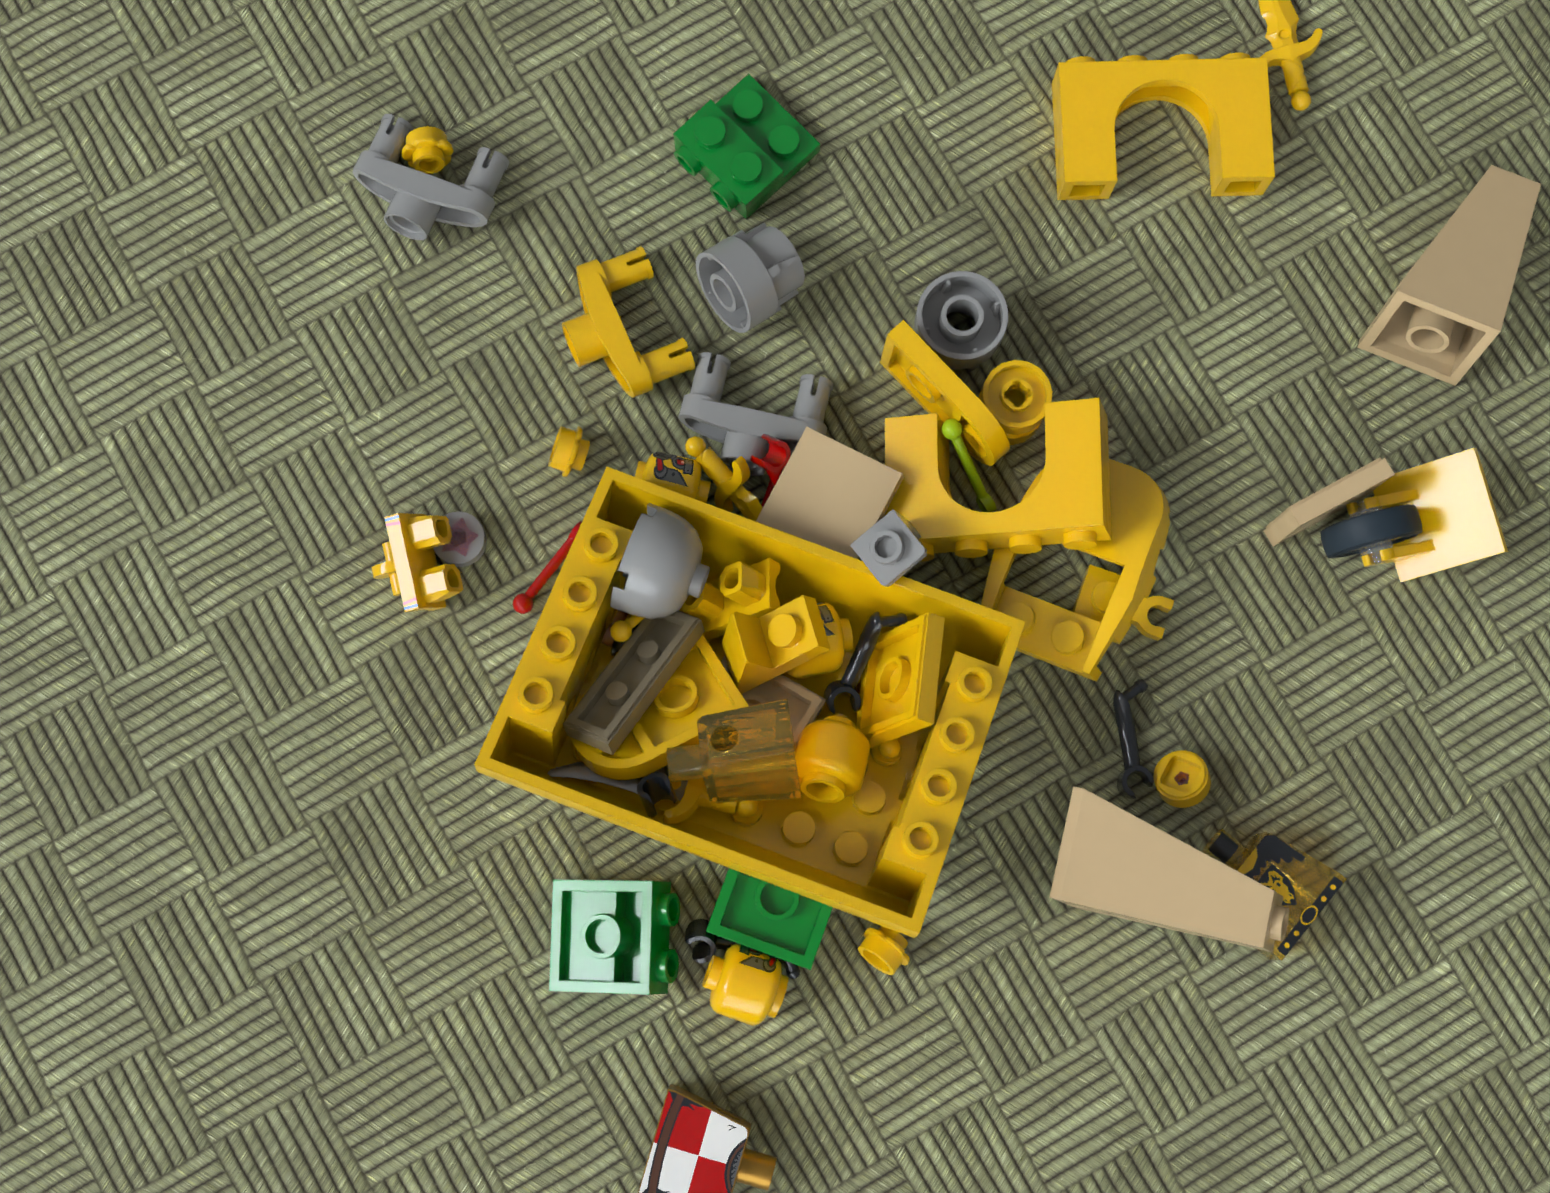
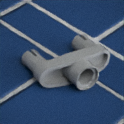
(421, 198)
(742, 427)

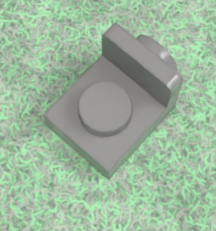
(890, 548)

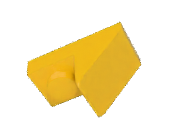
(773, 643)

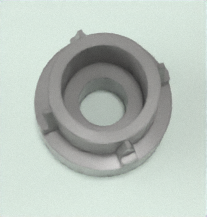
(750, 276)
(969, 295)

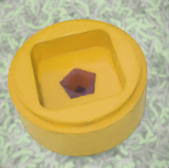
(1182, 779)

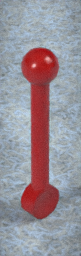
(524, 602)

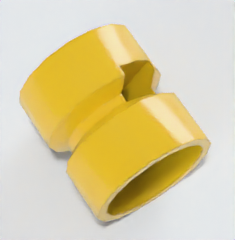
(1017, 397)

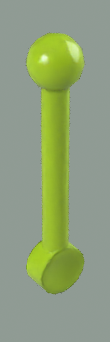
(952, 431)

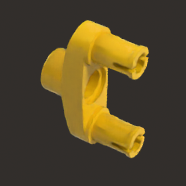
(602, 334)

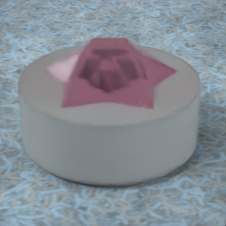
(467, 540)

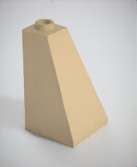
(1461, 283)
(1147, 876)

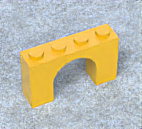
(1222, 93)
(1064, 508)

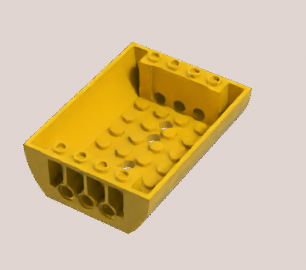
(861, 855)

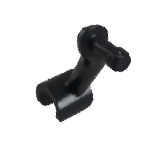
(860, 658)
(1128, 739)
(655, 788)
(705, 950)

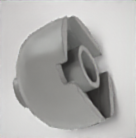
(660, 566)

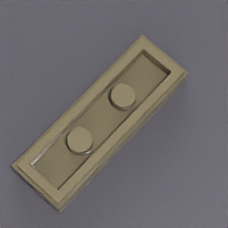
(632, 680)

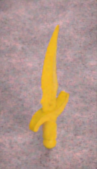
(1287, 51)
(728, 483)

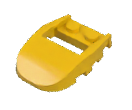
(1073, 640)

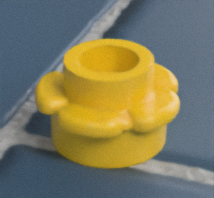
(427, 149)
(569, 450)
(884, 949)

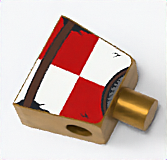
(702, 1149)

